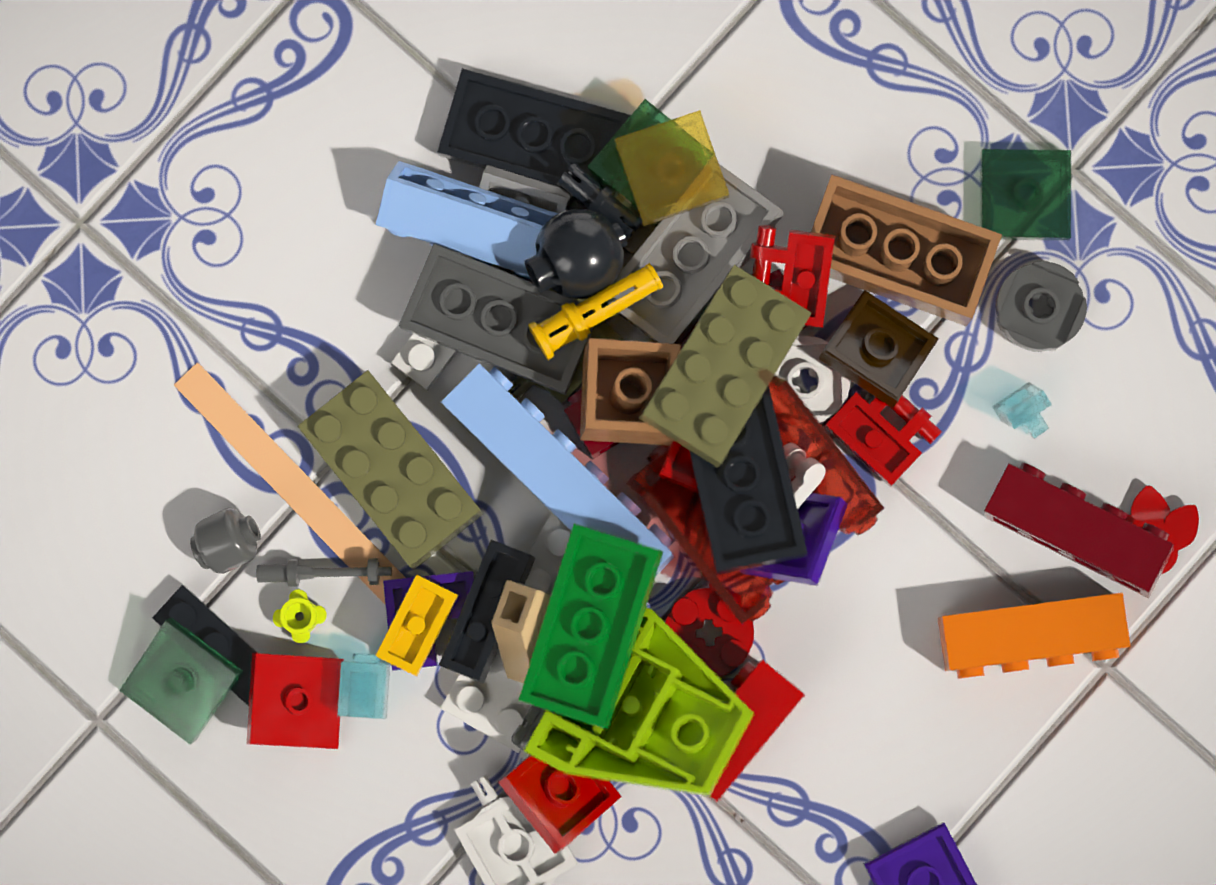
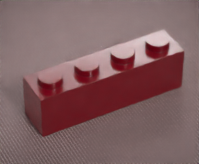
(1079, 529)

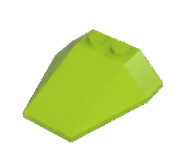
(667, 728)

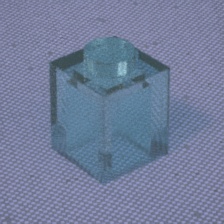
(364, 687)

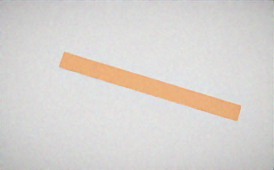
(282, 474)

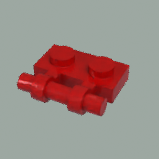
(806, 267)
(876, 440)

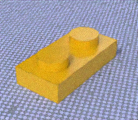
(416, 625)

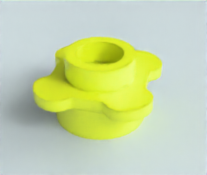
(297, 603)

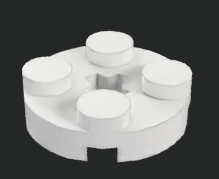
(832, 387)

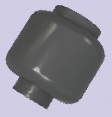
(225, 541)

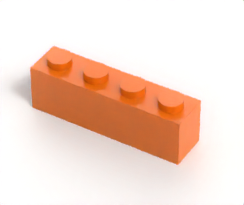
(1032, 633)

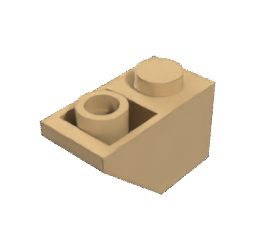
(518, 626)

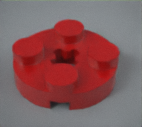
(730, 648)

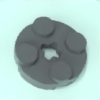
(1017, 317)

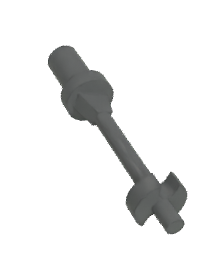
(293, 572)

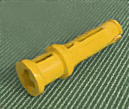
(644, 282)

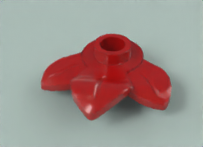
(1179, 523)

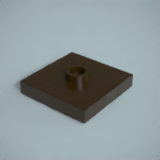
(878, 348)

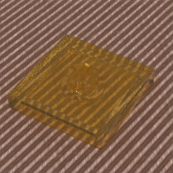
(671, 168)

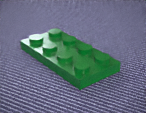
(590, 626)

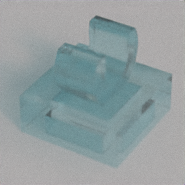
(1023, 409)

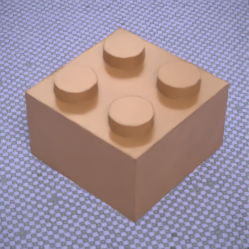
(619, 385)

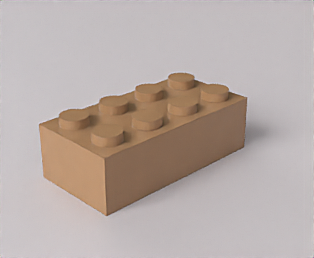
(905, 250)

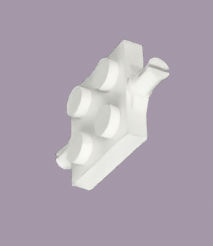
(506, 844)

